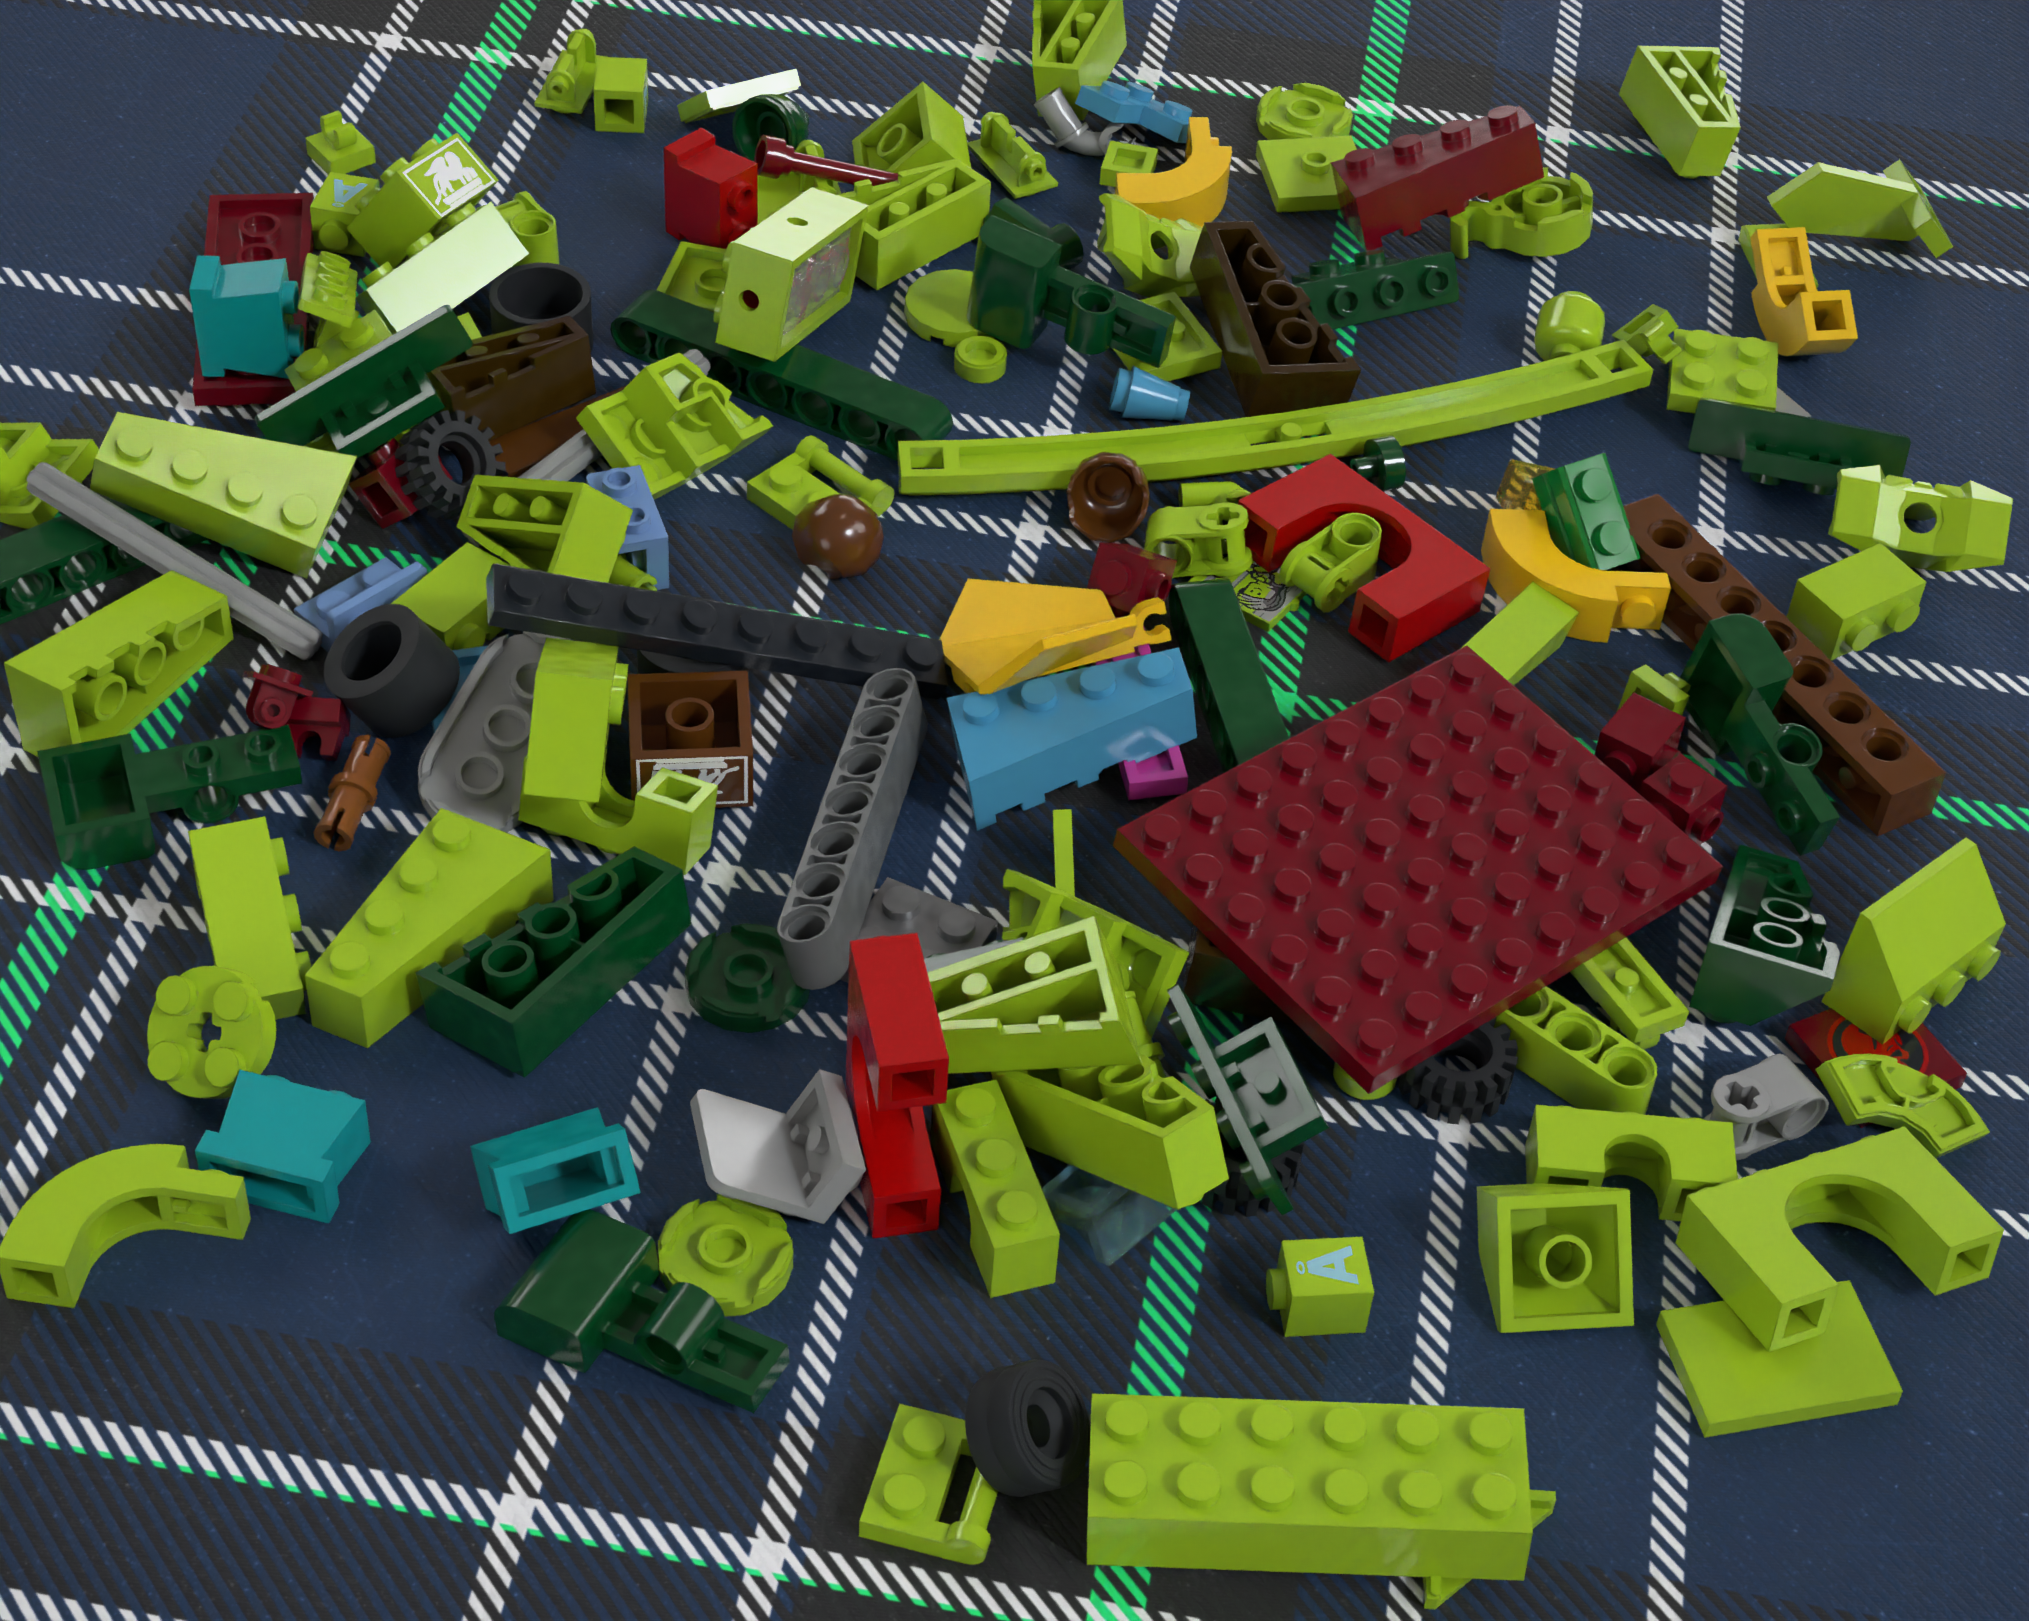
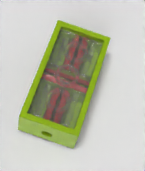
(789, 274)

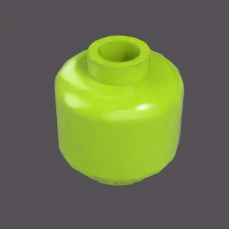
(1568, 325)

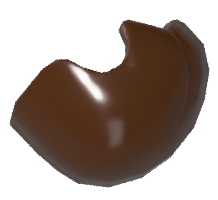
(1107, 497)
(838, 536)

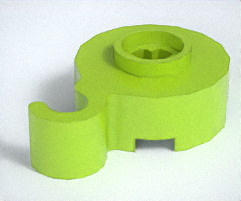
(1532, 220)

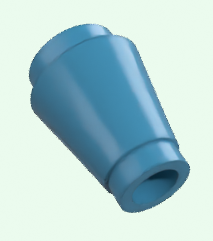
(1147, 396)

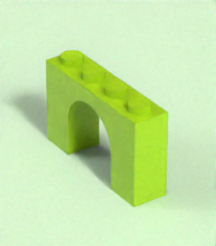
(1879, 1184)

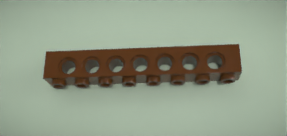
(1863, 750)

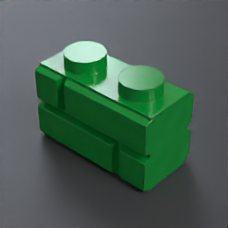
(1586, 513)

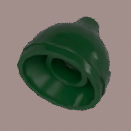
(770, 116)

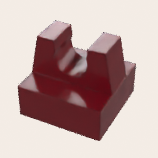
(320, 718)

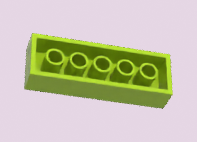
(1308, 1487)

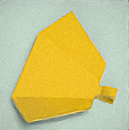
(1027, 630)

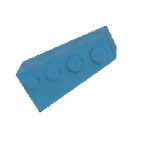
(1068, 729)

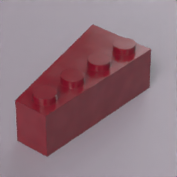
(1436, 173)

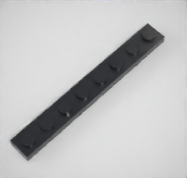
(707, 629)

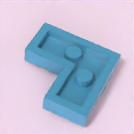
(1136, 106)

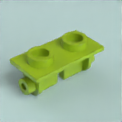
(572, 76)
(1010, 158)

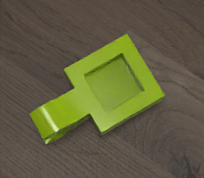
(1649, 334)

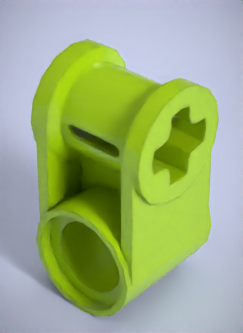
(532, 227)
(1201, 539)
(1335, 560)

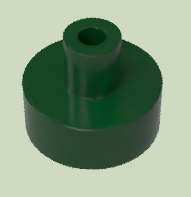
(1382, 463)

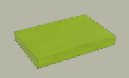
(1745, 1387)

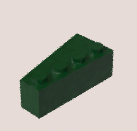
(560, 964)

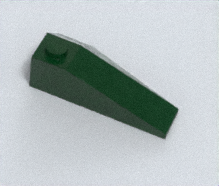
(1764, 944)

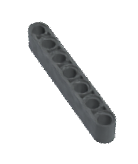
(852, 829)

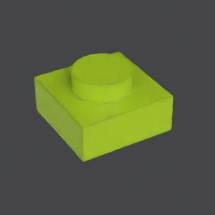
(1126, 159)

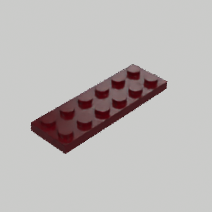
(253, 230)

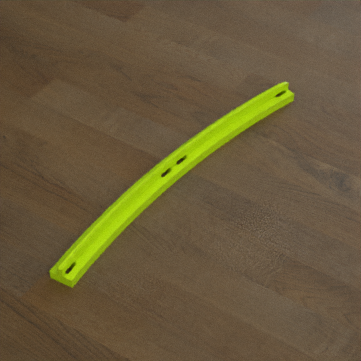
(1225, 446)

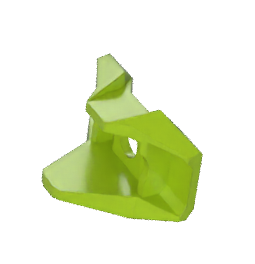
(1129, 243)
(1968, 519)

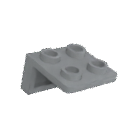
(779, 1160)

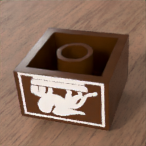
(695, 728)

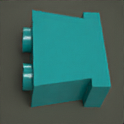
(245, 316)
(287, 1143)
(555, 1170)

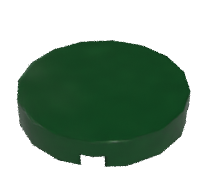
(743, 980)

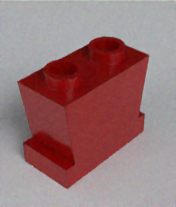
(708, 191)

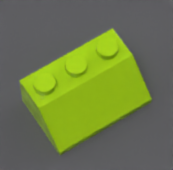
(1919, 945)

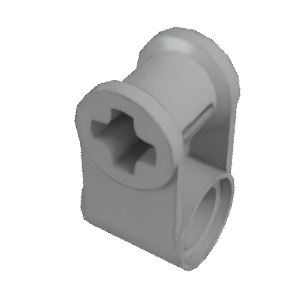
(1767, 1104)

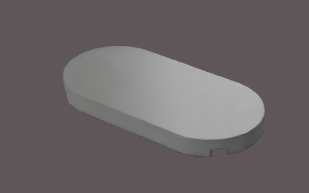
(482, 740)

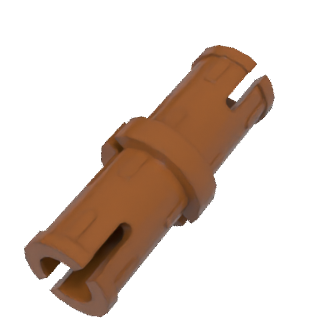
(352, 793)

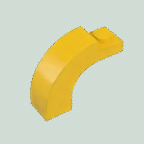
(1189, 191)
(1788, 300)
(1522, 552)

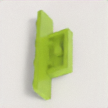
(329, 293)

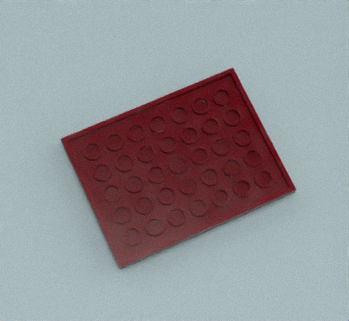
(1416, 864)

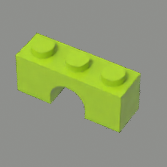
(667, 819)
(1662, 1151)
(1009, 1215)

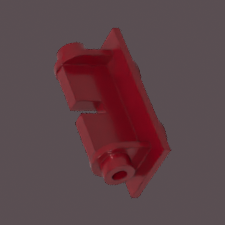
(273, 695)

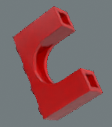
(1431, 577)
(892, 1071)

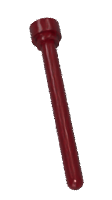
(779, 159)

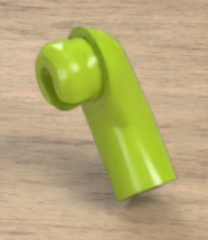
(1210, 493)

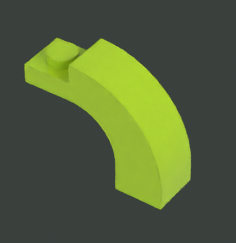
(105, 1201)

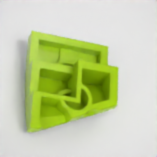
(670, 424)
(20, 452)
(1144, 960)

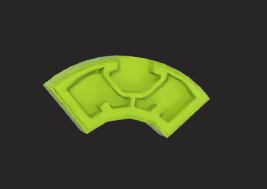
(1897, 1096)

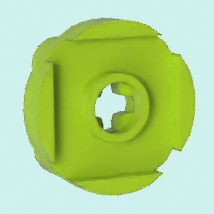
(177, 1023)

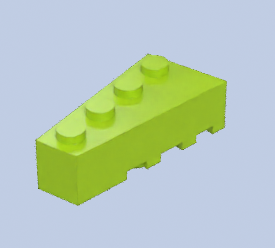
(434, 900)

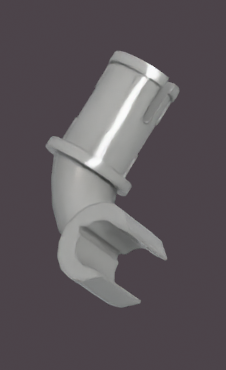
(1069, 129)

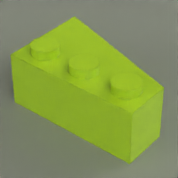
(1075, 45)
(246, 911)

